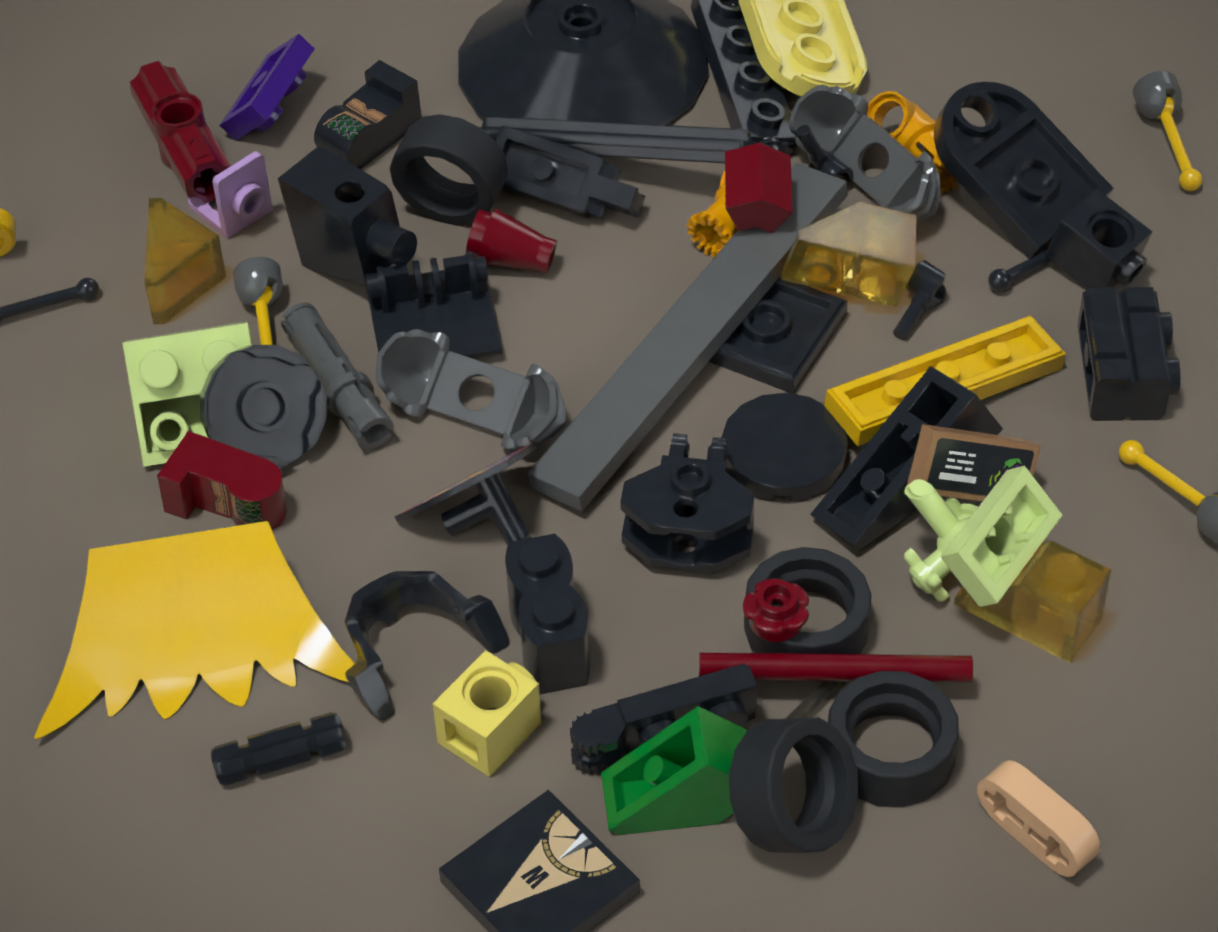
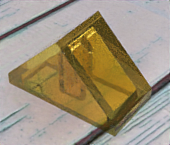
(180, 260)

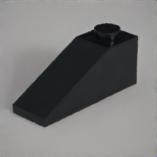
(871, 490)

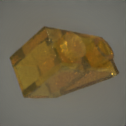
(856, 253)

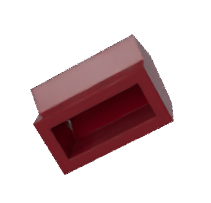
(758, 187)

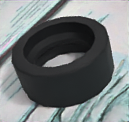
(461, 145)
(820, 573)
(911, 698)
(757, 785)

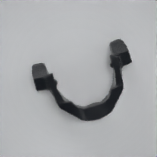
(382, 601)

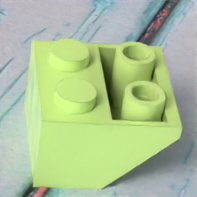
(167, 383)

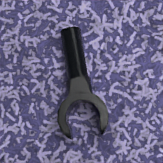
(821, 159)
(928, 289)

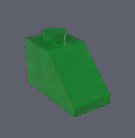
(674, 777)

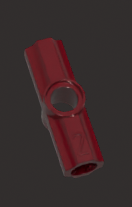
(179, 128)

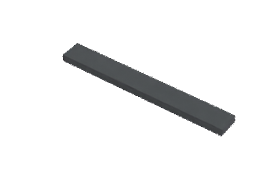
(678, 348)

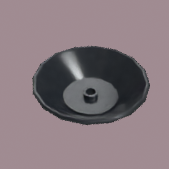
(583, 61)

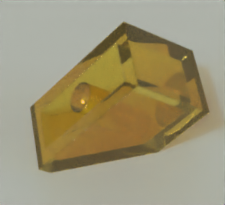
(1050, 602)

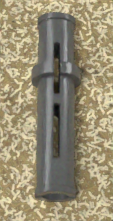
(347, 390)

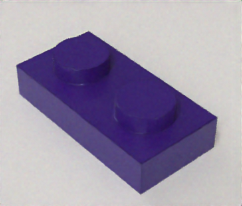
(276, 77)

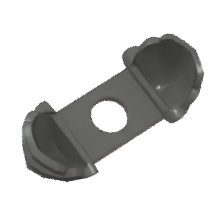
(846, 130)
(423, 375)

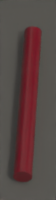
(840, 666)

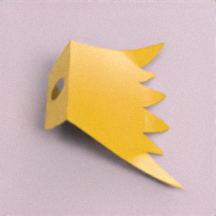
(184, 611)

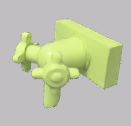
(982, 543)

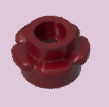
(773, 622)

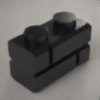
(1126, 354)

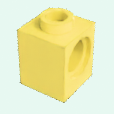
(483, 735)

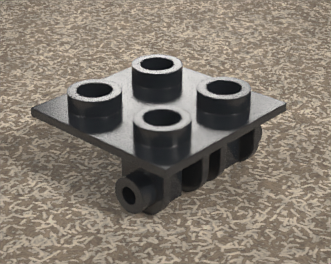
(436, 301)

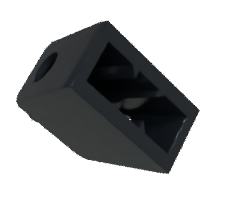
(343, 218)

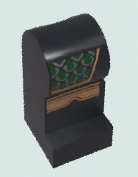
(371, 116)

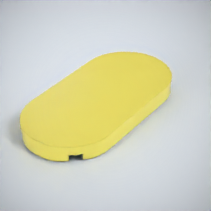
(806, 43)

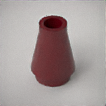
(509, 243)

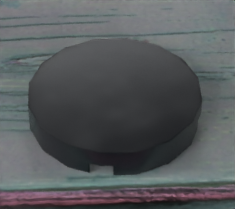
(264, 403)
(785, 446)

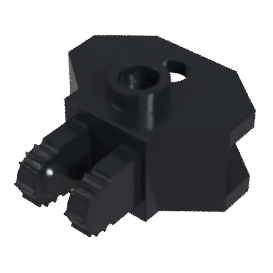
(691, 506)

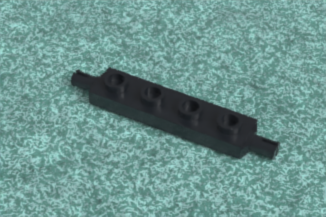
(746, 90)

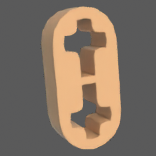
(1038, 818)

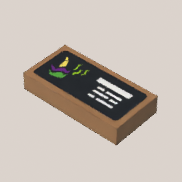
(968, 462)

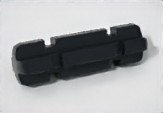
(278, 748)

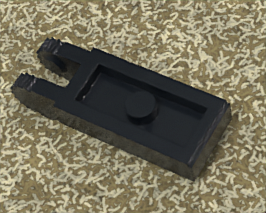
(622, 727)

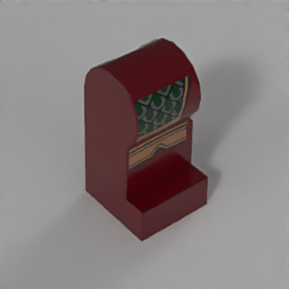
(221, 482)

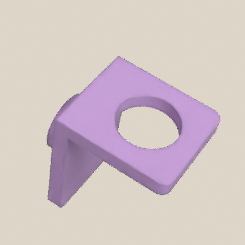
(240, 196)

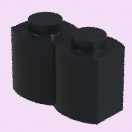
(548, 612)

